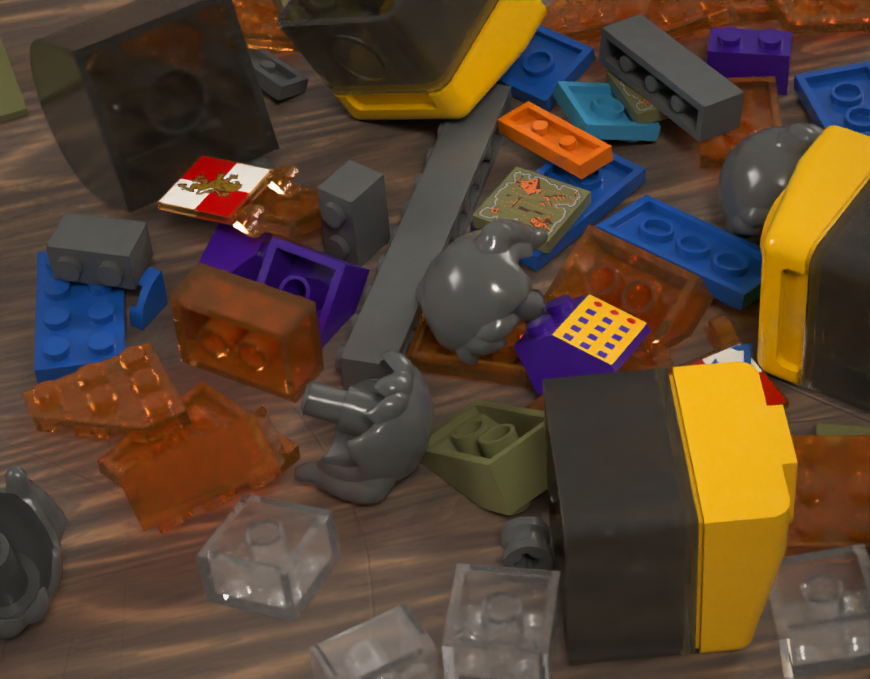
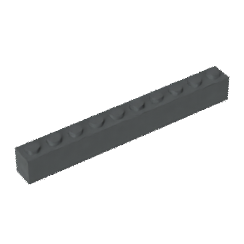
(430, 221)

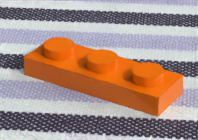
(555, 140)

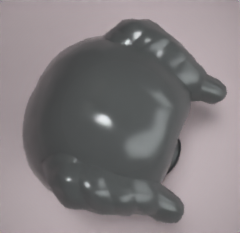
(758, 173)
(478, 290)
(378, 433)
(28, 552)

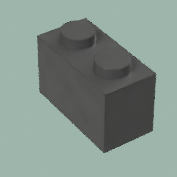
(354, 213)
(99, 250)

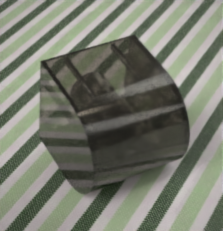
(149, 94)

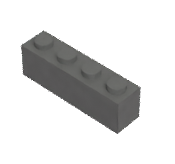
(671, 77)

